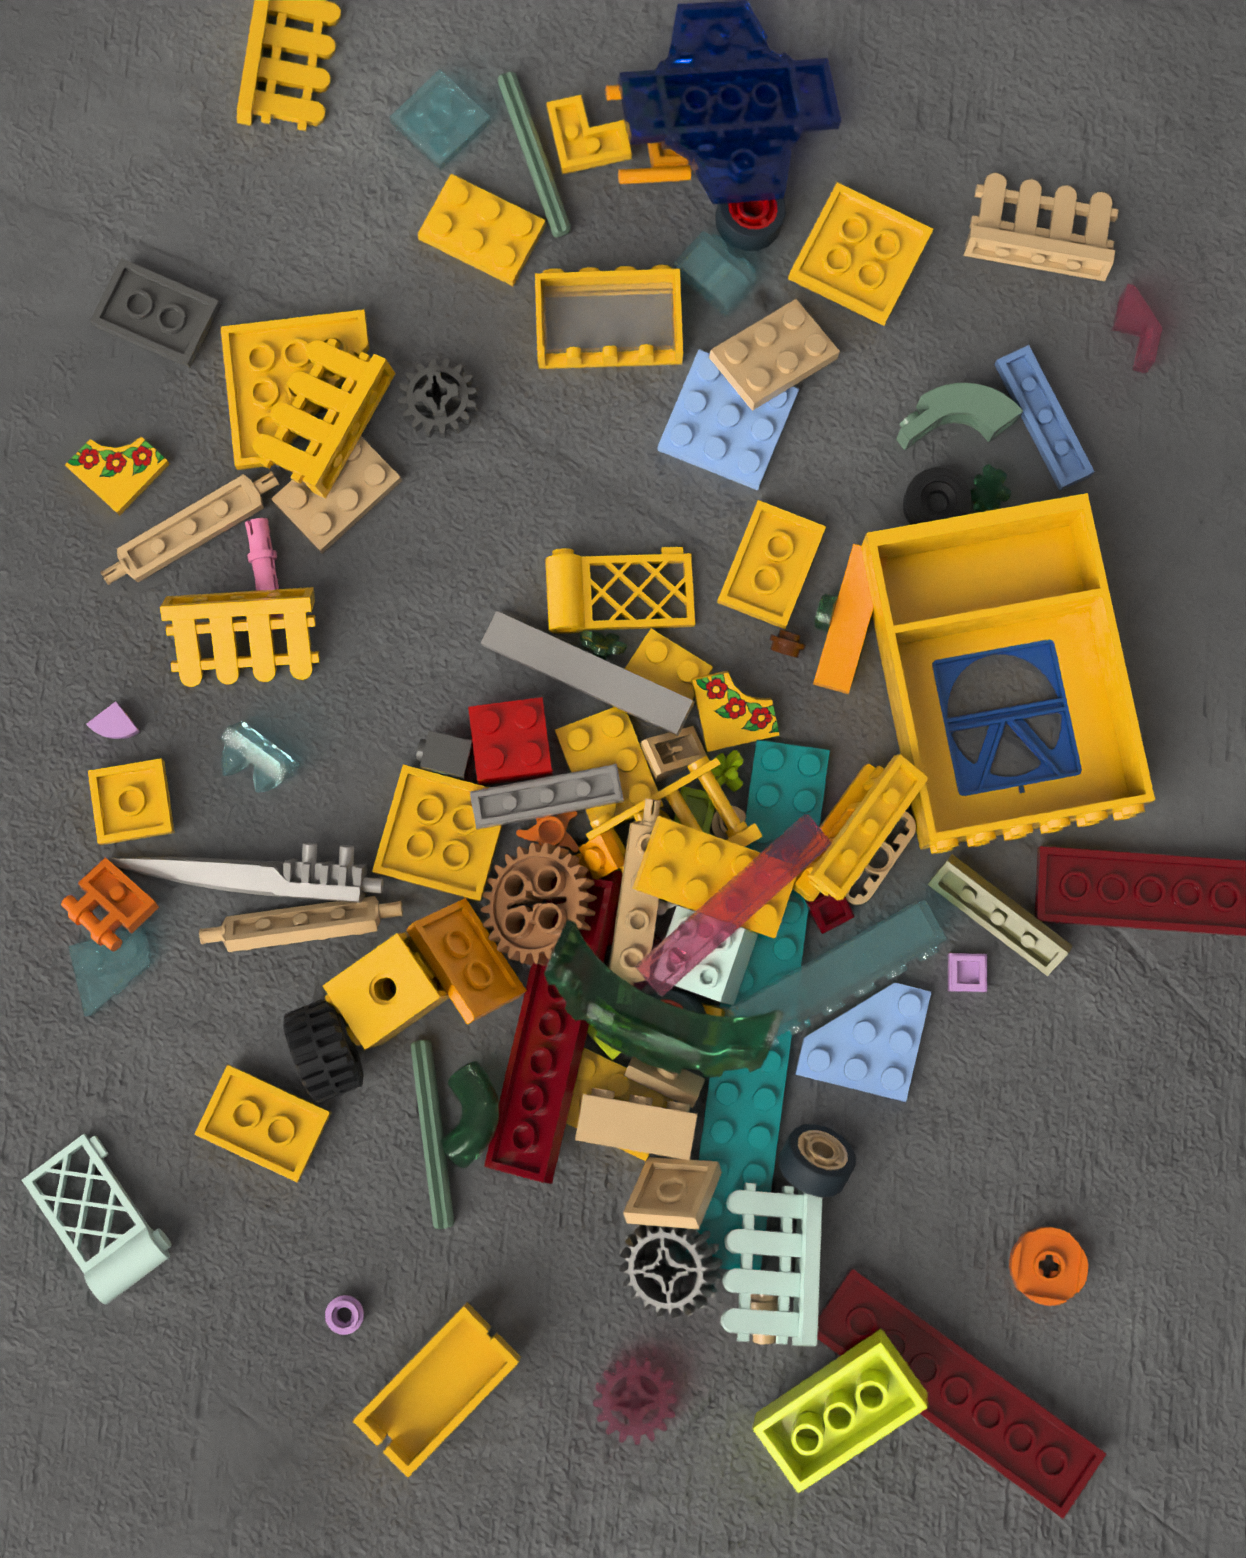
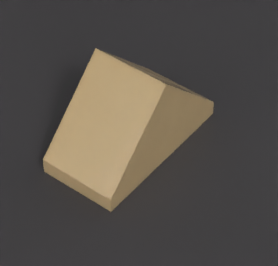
(671, 753)

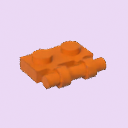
(118, 896)

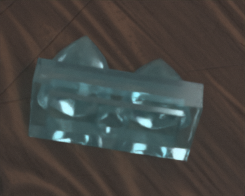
(247, 746)

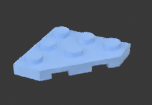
(870, 1044)

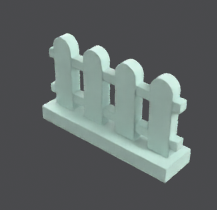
(802, 1285)

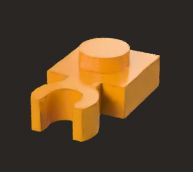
(601, 856)

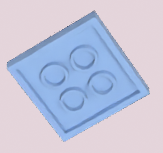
(719, 430)

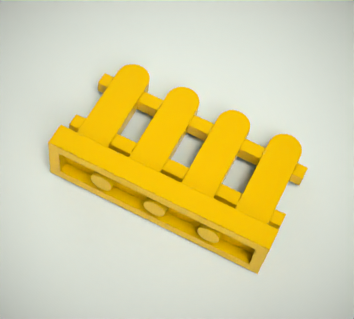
(285, 73)
(343, 424)
(257, 608)

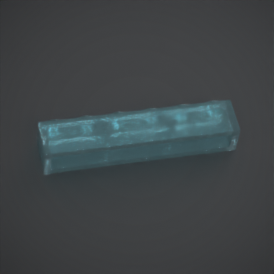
(846, 969)

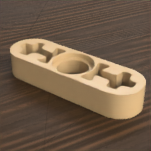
(900, 841)

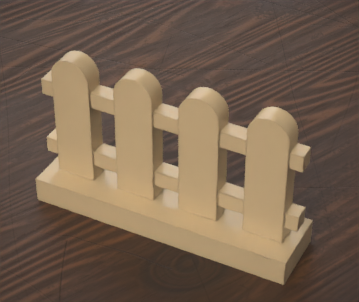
(1037, 247)

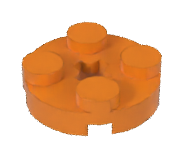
(1065, 1251)

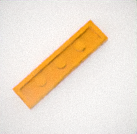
(847, 627)

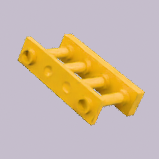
(737, 831)

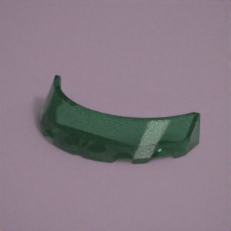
(649, 1027)

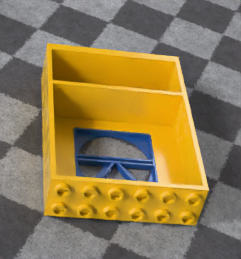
(1019, 587)

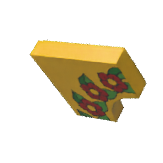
(119, 472)
(729, 715)

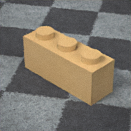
(636, 1124)

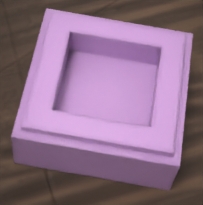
(967, 972)

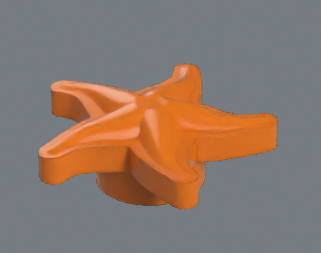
(551, 831)

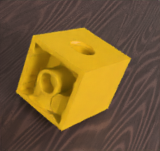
(365, 995)

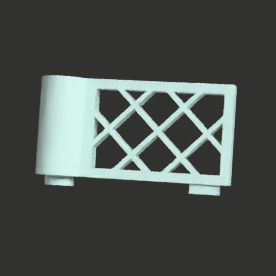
(126, 1258)

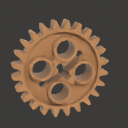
(537, 870)

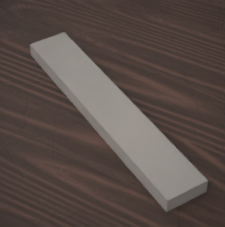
(587, 673)

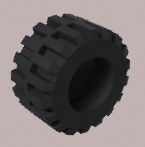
(322, 1050)

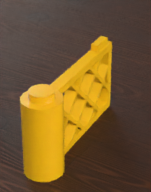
(571, 599)

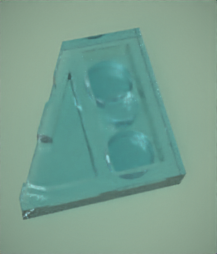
(106, 973)

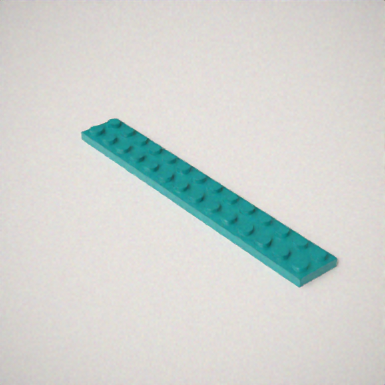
(743, 1105)

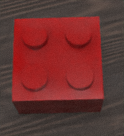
(510, 741)

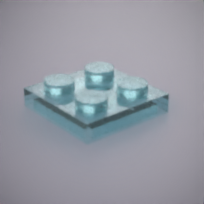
(440, 119)

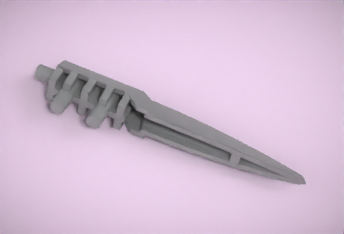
(269, 878)

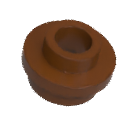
(787, 643)

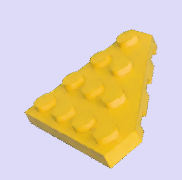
(262, 359)

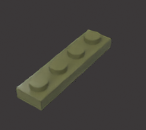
(1000, 915)

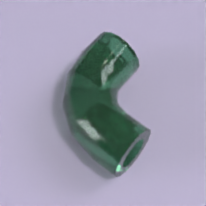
(478, 1117)

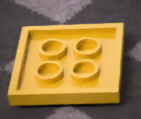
(860, 254)
(434, 836)

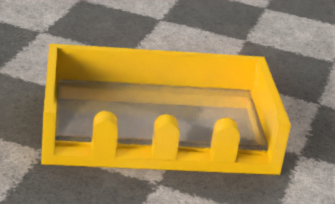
(608, 317)

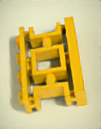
(860, 826)

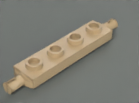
(190, 528)
(635, 909)
(300, 924)

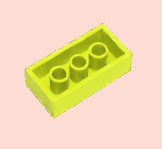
(840, 1410)

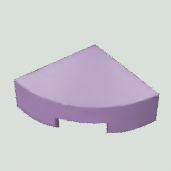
(113, 723)

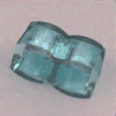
(716, 273)

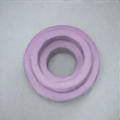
(332, 1317)

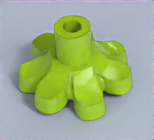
(727, 770)

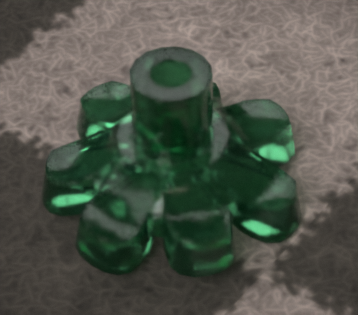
(990, 489)
(601, 645)

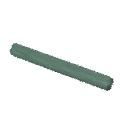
(534, 154)
(432, 1134)

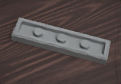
(546, 796)

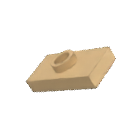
(681, 1086)

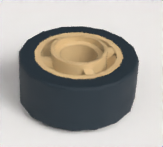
(817, 1160)

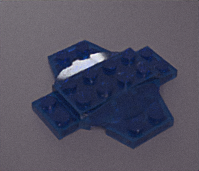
(729, 102)

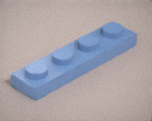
(1044, 418)

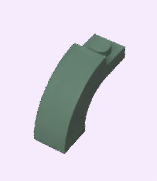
(961, 403)

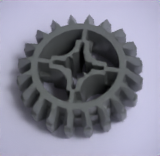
(669, 1294)

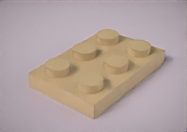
(774, 354)
(356, 491)

